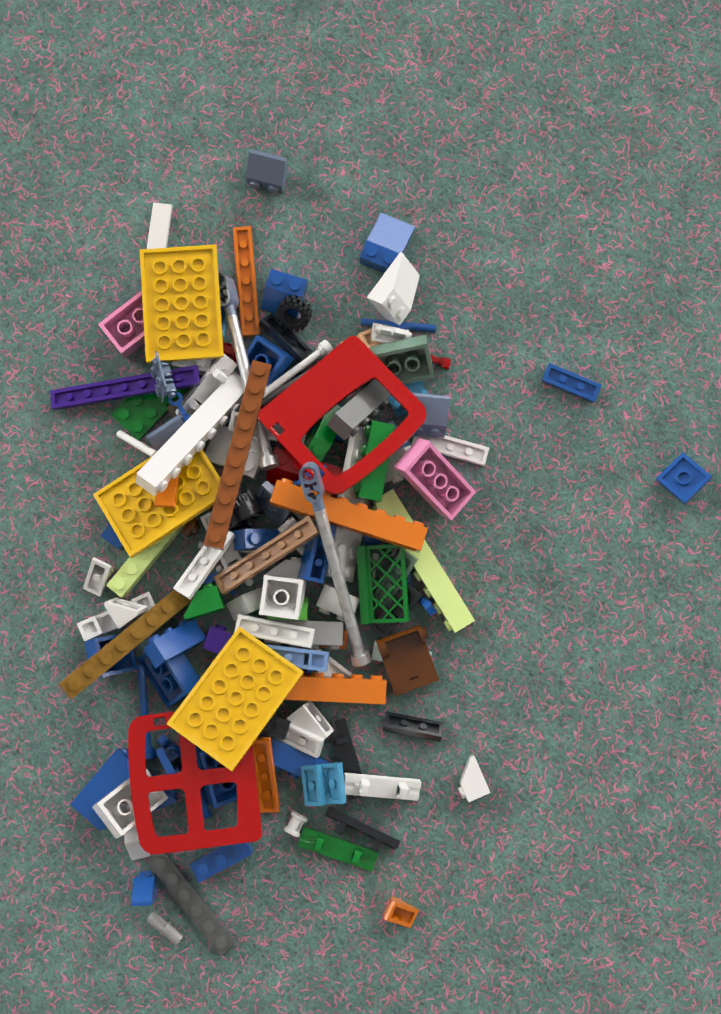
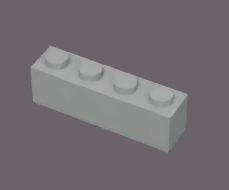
(326, 633)

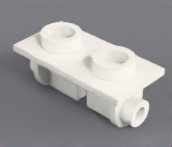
(387, 334)

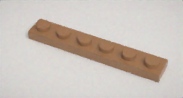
(266, 555)

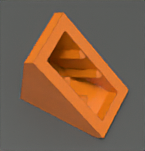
(400, 912)

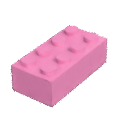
(126, 326)
(435, 478)

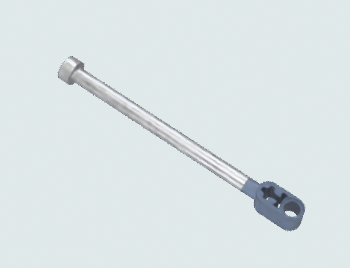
(229, 302)
(359, 656)

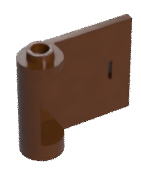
(407, 659)

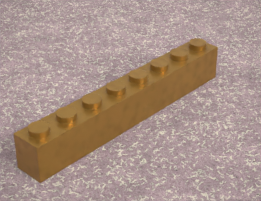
(123, 644)

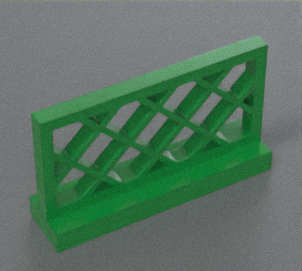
(366, 587)

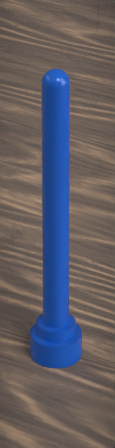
(150, 752)

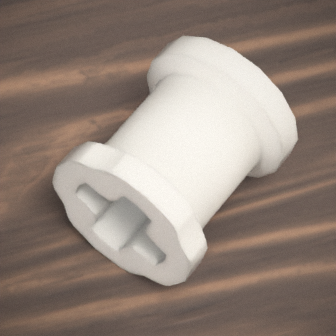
(295, 824)

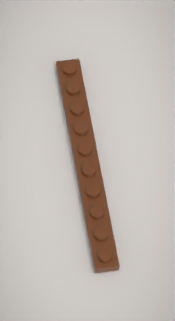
(237, 455)

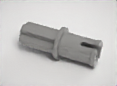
(164, 928)

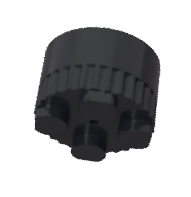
(246, 509)

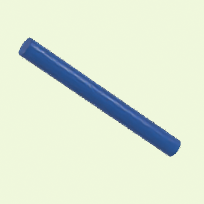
(404, 325)

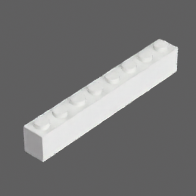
(191, 436)

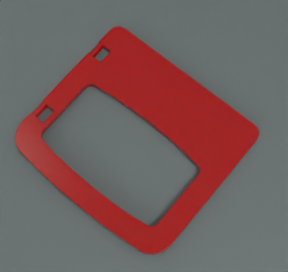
(321, 390)

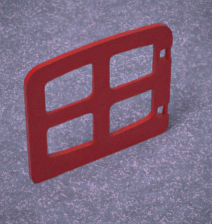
(191, 781)

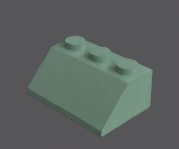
(407, 358)

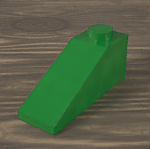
(322, 435)

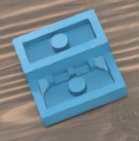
(323, 784)

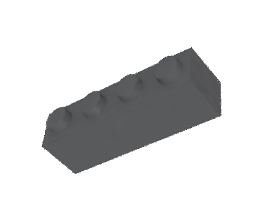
(359, 410)

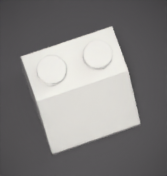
(282, 597)

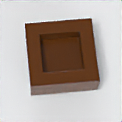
(191, 527)

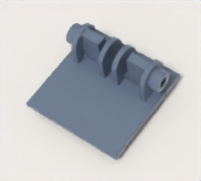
(162, 373)

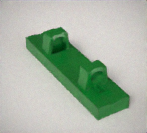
(337, 848)

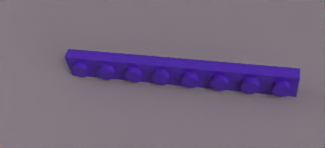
(119, 388)

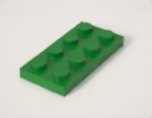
(143, 412)

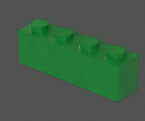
(372, 485)

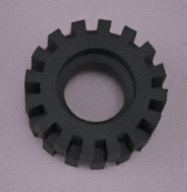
(300, 306)

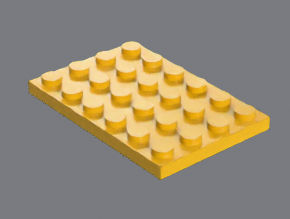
(181, 303)
(143, 524)
(235, 698)

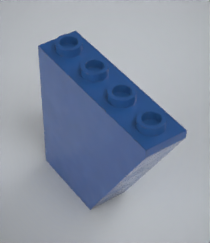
(108, 778)

